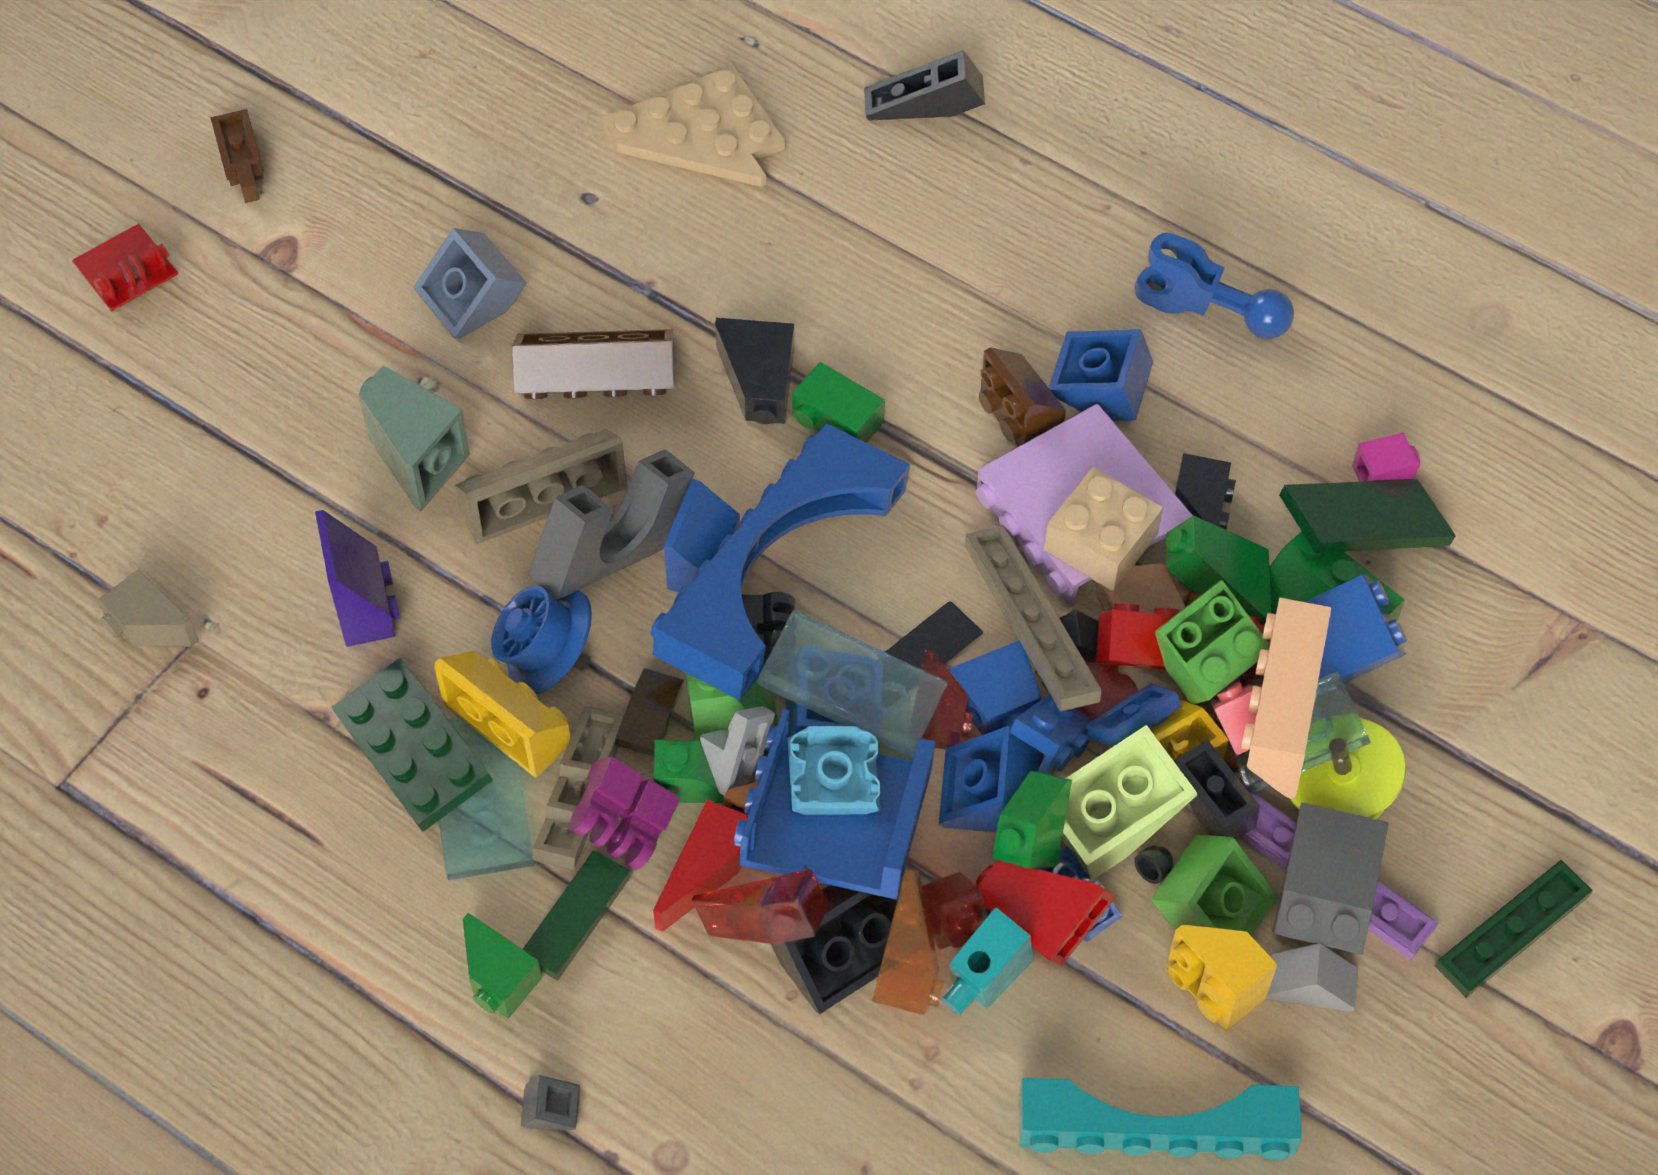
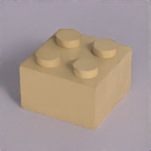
(1103, 528)

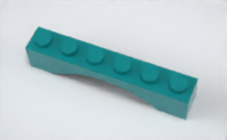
(1064, 1116)

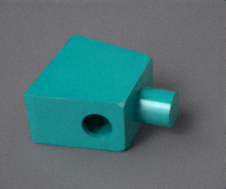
(996, 948)

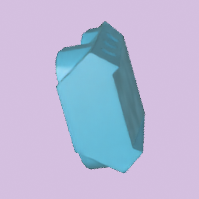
(833, 771)

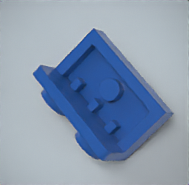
(1053, 733)

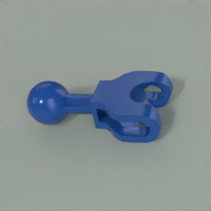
(1194, 282)

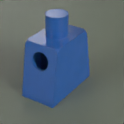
(998, 687)

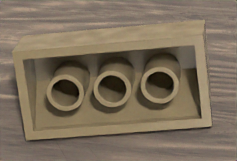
(526, 488)

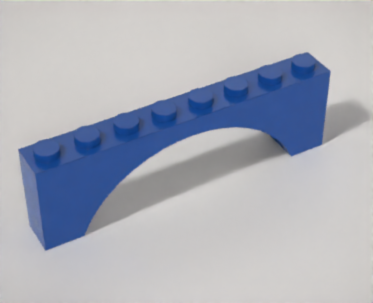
(708, 624)

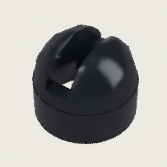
(1154, 863)

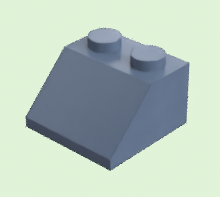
(468, 282)

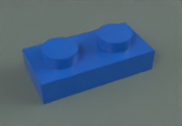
(1145, 707)

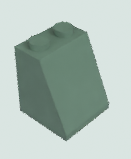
(414, 433)

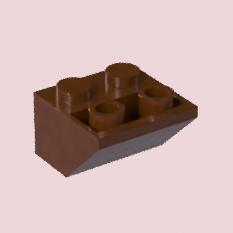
(1017, 396)

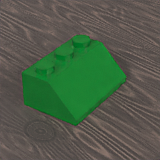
(1303, 574)

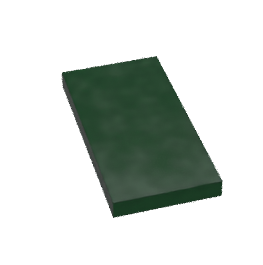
(1366, 515)

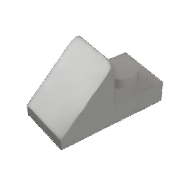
(736, 751)

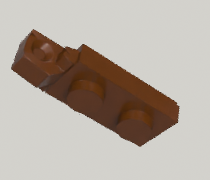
(239, 151)

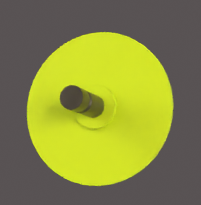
(1358, 780)

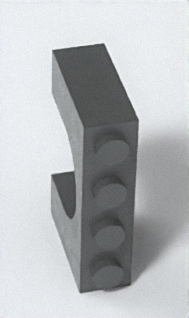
(586, 545)

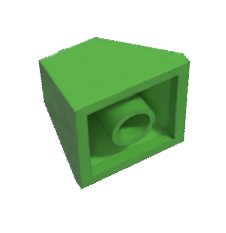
(714, 709)

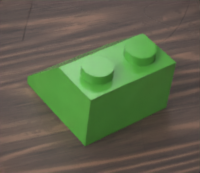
(1215, 887)

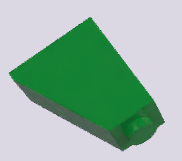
(1206, 554)

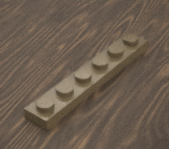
(1033, 619)

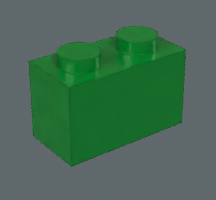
(838, 401)

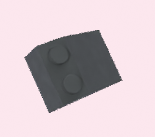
(1331, 878)

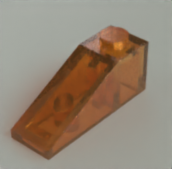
(910, 957)

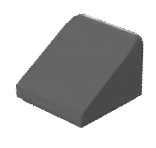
(550, 1104)

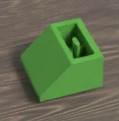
(1209, 644)

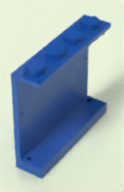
(842, 850)

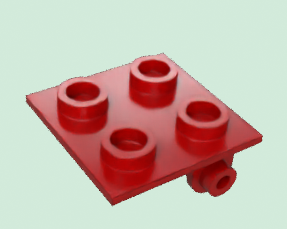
(125, 267)

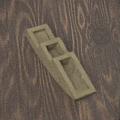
(590, 743)

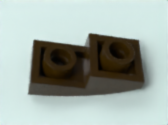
(649, 711)

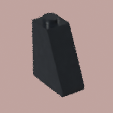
(758, 365)

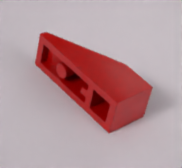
(703, 865)

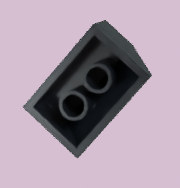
(843, 951)

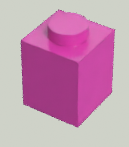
(1386, 459)

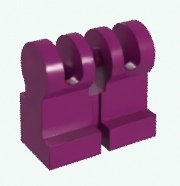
(618, 793)

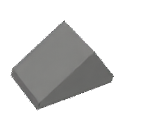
(1314, 978)

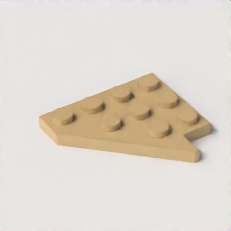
(700, 127)

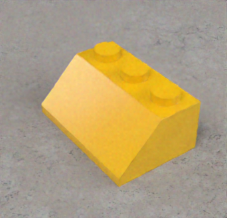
(502, 710)

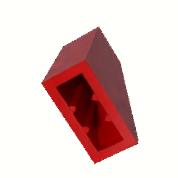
(1046, 905)

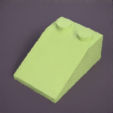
(1122, 801)

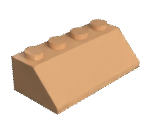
(1287, 693)

